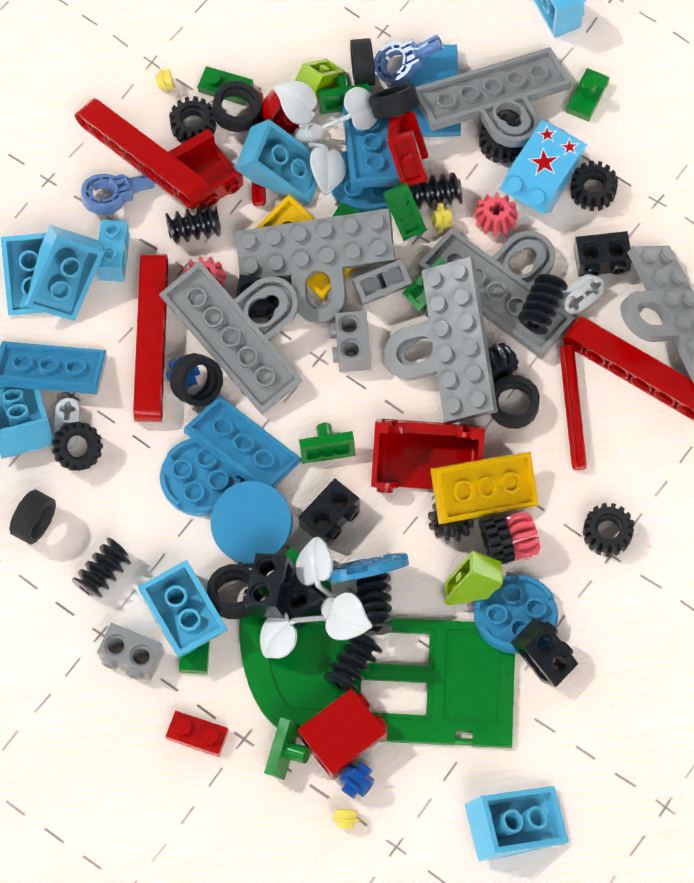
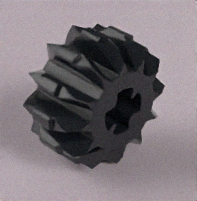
(502, 361)
(451, 529)

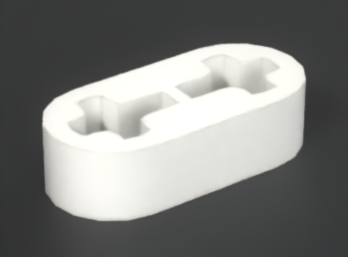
(580, 293)
(60, 418)

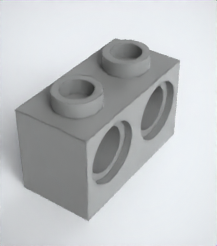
(381, 282)
(351, 341)
(134, 646)

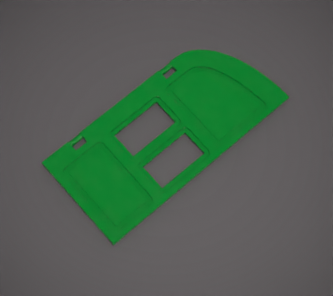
(465, 676)

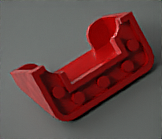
(410, 448)

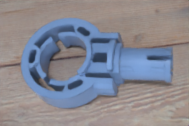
(413, 58)
(121, 188)

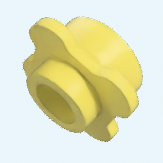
(441, 218)

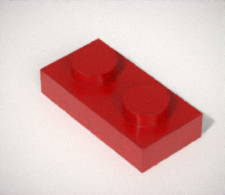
(197, 733)

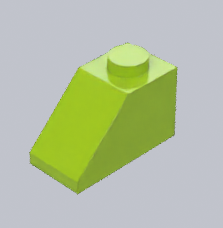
(319, 74)
(473, 579)

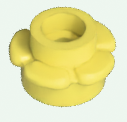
(165, 80)
(345, 818)

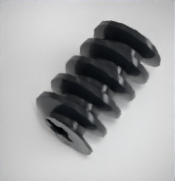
(438, 190)
(193, 224)
(541, 302)
(101, 568)
(375, 599)
(352, 662)

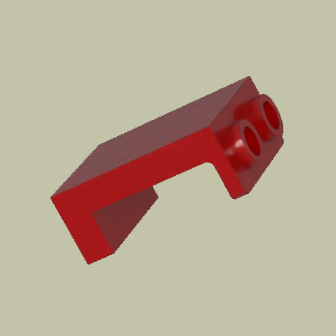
(407, 148)
(209, 162)
(342, 732)

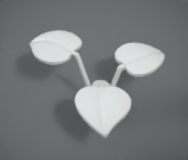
(298, 102)
(342, 613)

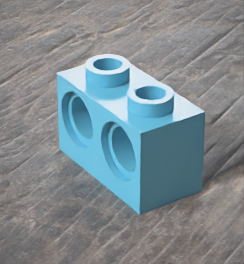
(115, 241)

